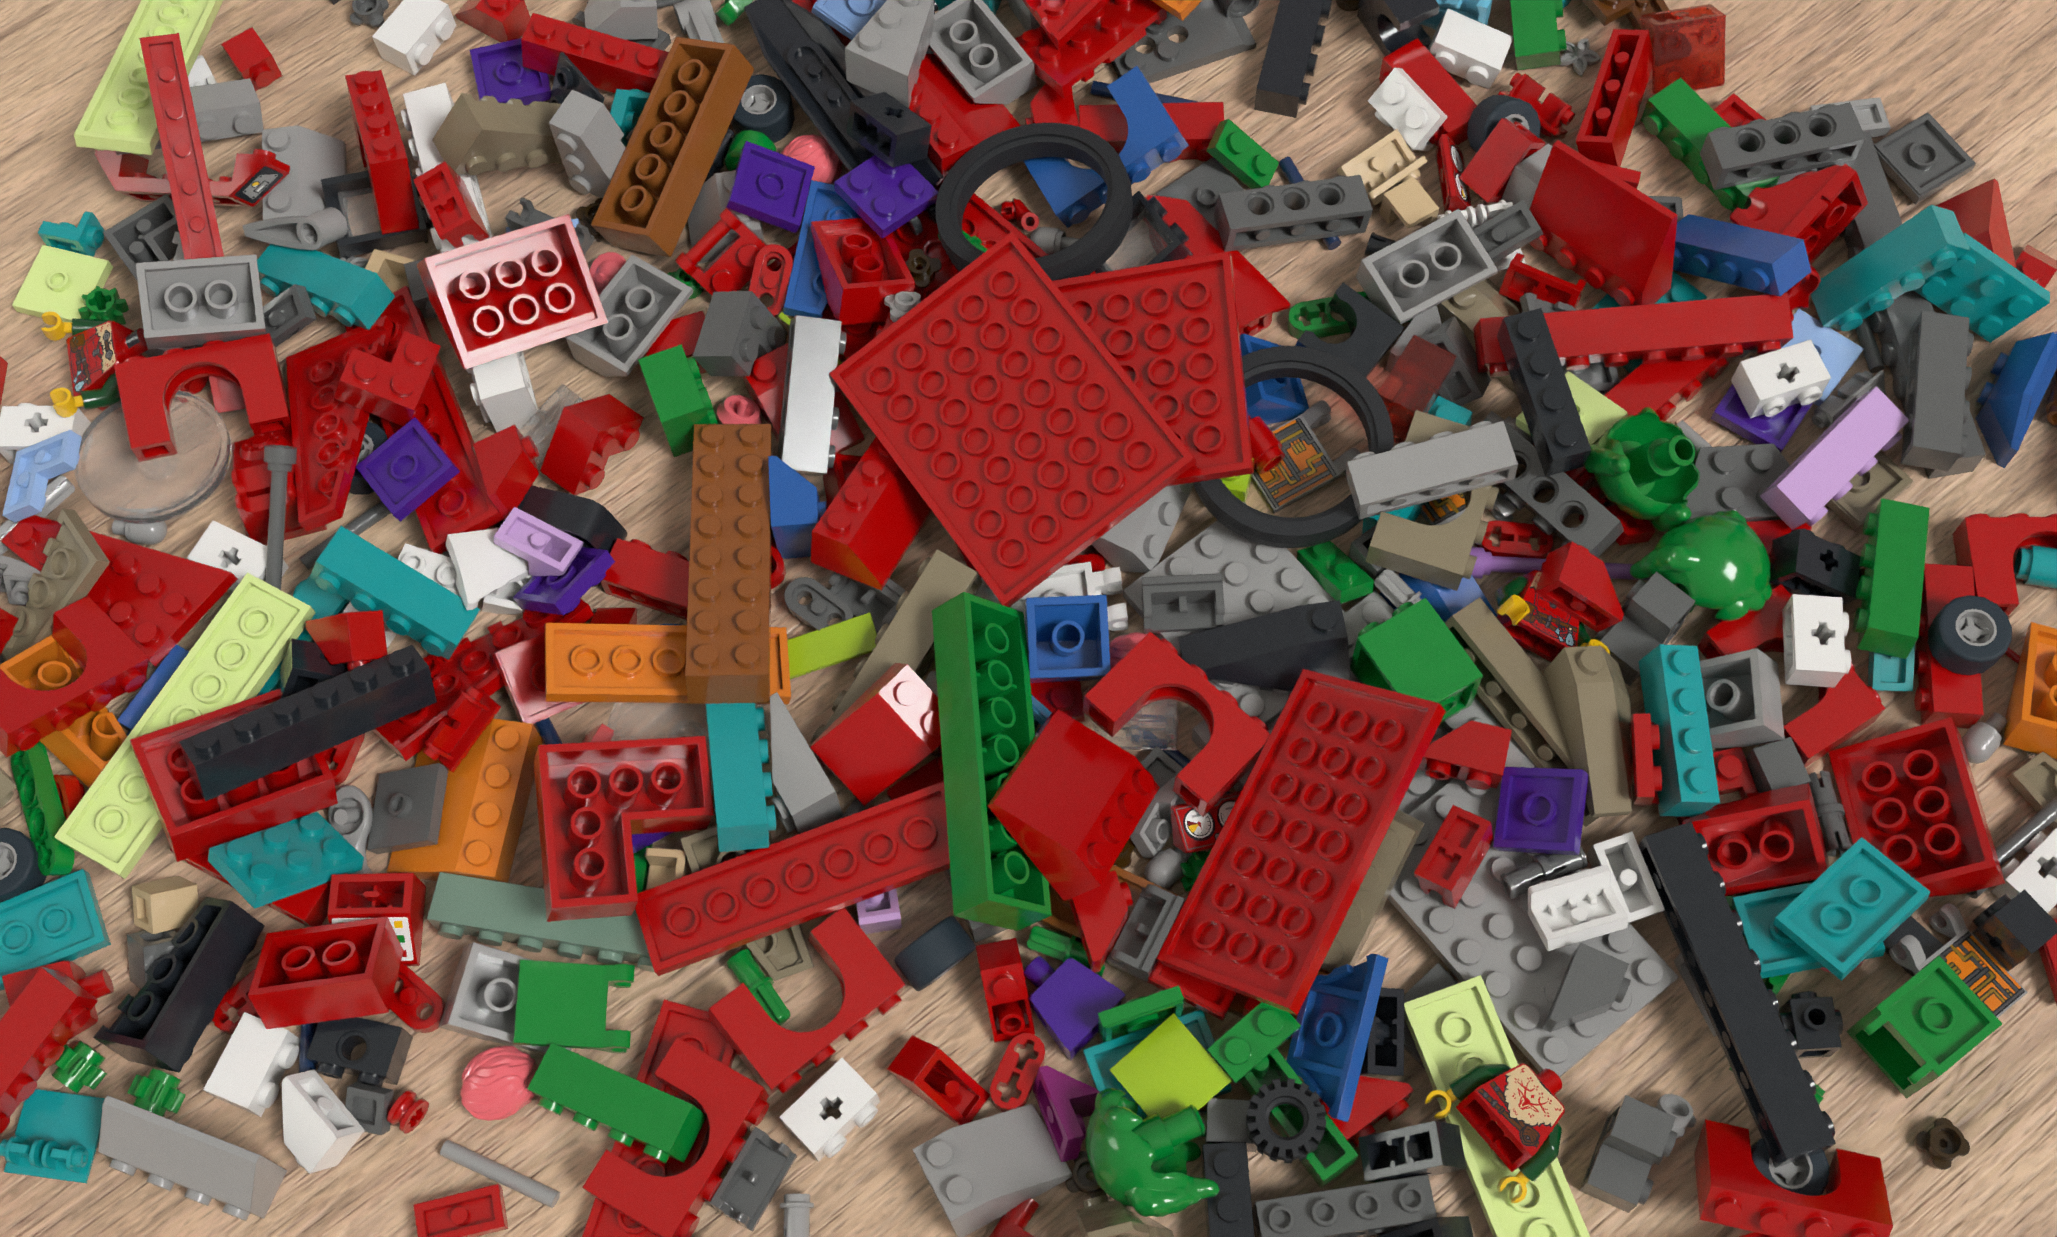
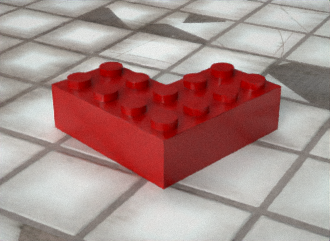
(594, 802)

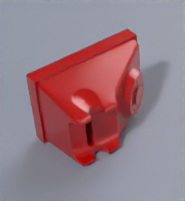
(1807, 207)
(253, 486)

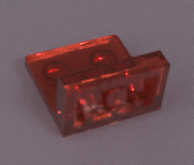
(1687, 46)

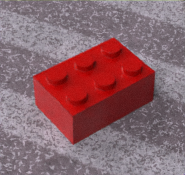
(326, 973)

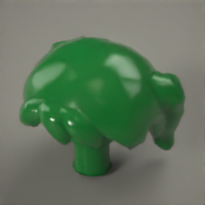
(1646, 468)
(1714, 563)
(1145, 1158)

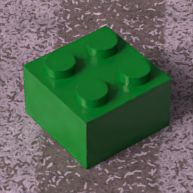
(677, 396)

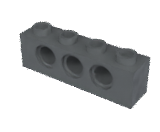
(1782, 145)
(1292, 212)
(1599, 525)
(1348, 1211)

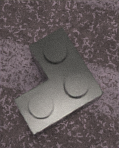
(146, 234)
(736, 334)
(1650, 618)
(1627, 1148)

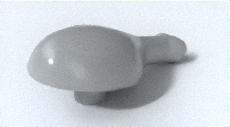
(353, 819)

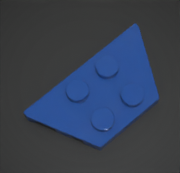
(1336, 1032)

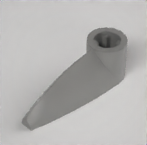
(300, 231)

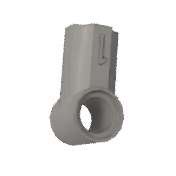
(698, 20)

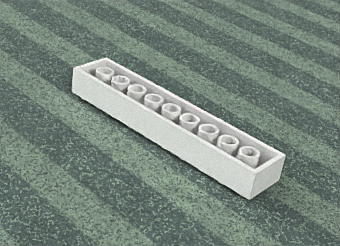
(504, 384)

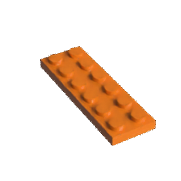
(633, 663)

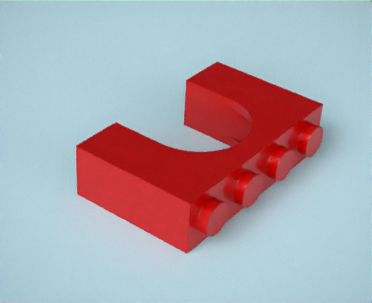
(382, 151)
(152, 382)
(1990, 547)
(109, 668)
(1157, 673)
(1839, 710)
(780, 1054)
(1741, 1197)
(671, 1203)

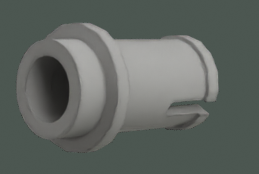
(796, 1215)

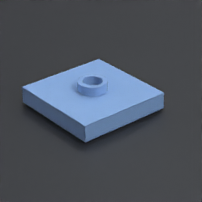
(1834, 349)

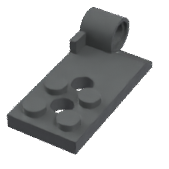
(1212, 33)

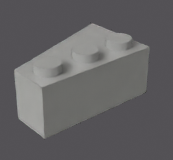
(891, 48)
(587, 143)

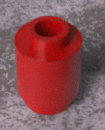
(1264, 446)

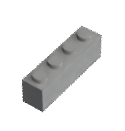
(225, 110)
(1431, 469)

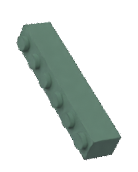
(518, 915)

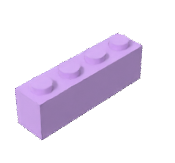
(1834, 459)

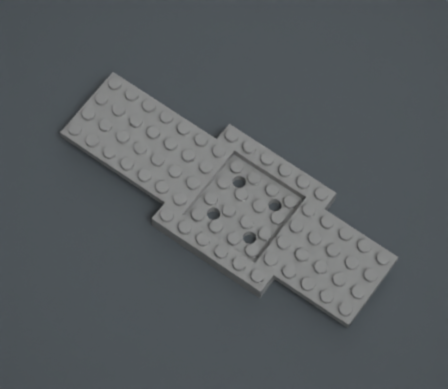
(1486, 929)

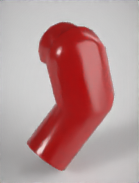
(1018, 211)

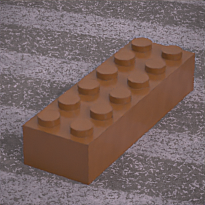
(673, 146)

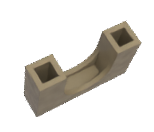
(1433, 551)

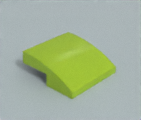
(1170, 1071)

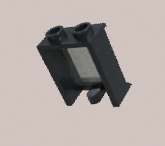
(355, 200)
(1148, 238)

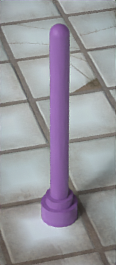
(1487, 563)

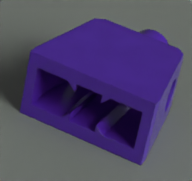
(1070, 1002)

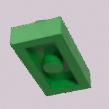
(1242, 155)
(1335, 572)
(1253, 1040)

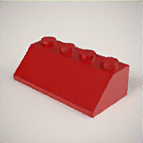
(869, 521)

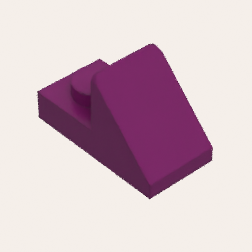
(1063, 1106)

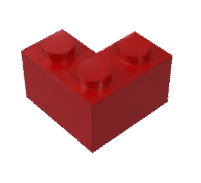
(388, 387)
(586, 439)

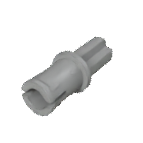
(1396, 589)

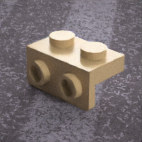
(1383, 165)

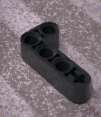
(575, 516)

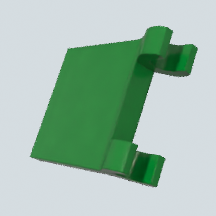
(568, 1005)

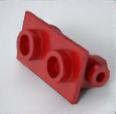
(1551, 112)
(471, 716)

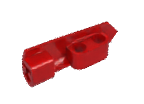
(1254, 293)

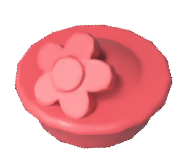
(605, 268)
(738, 410)

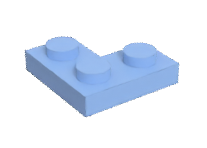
(34, 468)

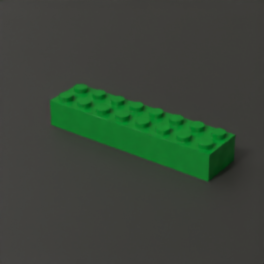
(983, 735)

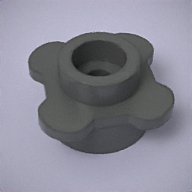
(368, 12)

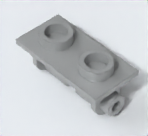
(1853, 389)

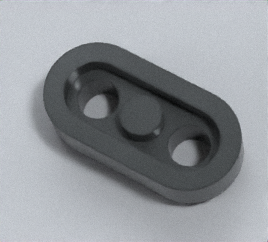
(821, 609)

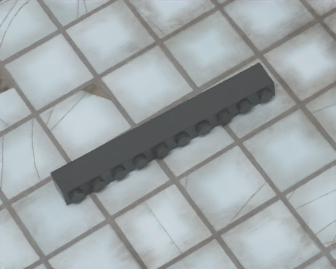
(1894, 323)

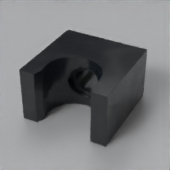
(1396, 21)
(1370, 331)

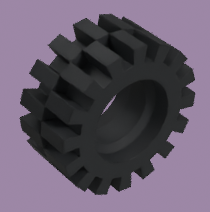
(1285, 1147)

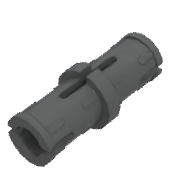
(1829, 814)
(1539, 870)

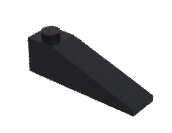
(1273, 647)

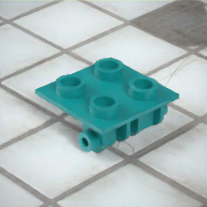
(55, 1136)

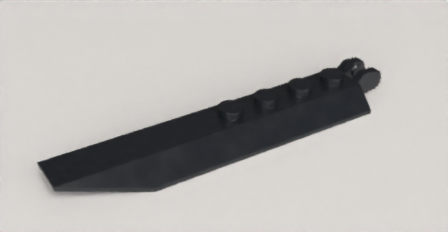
(814, 71)

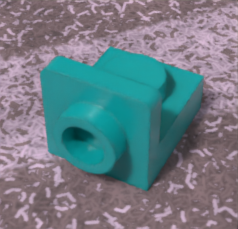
(627, 108)
(80, 239)
(1891, 672)

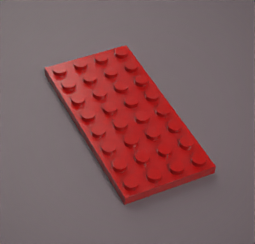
(1301, 838)

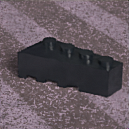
(184, 987)

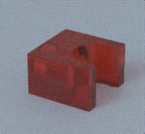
(1414, 383)

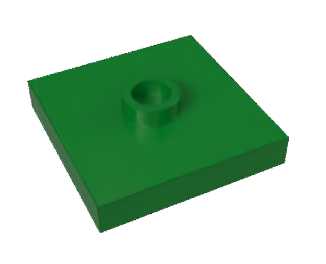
(1139, 1013)

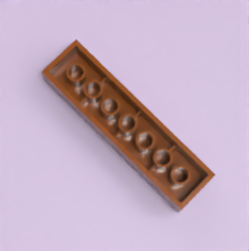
(729, 566)

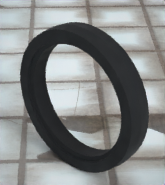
(1028, 143)
(1358, 393)

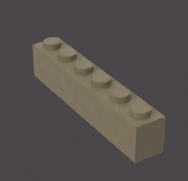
(910, 633)
(1513, 688)

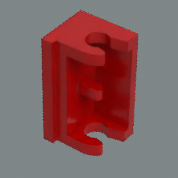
(1495, 160)
(450, 205)
(1526, 279)
(1454, 855)

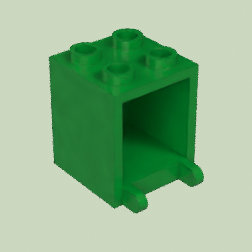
(1417, 658)
(1924, 1027)

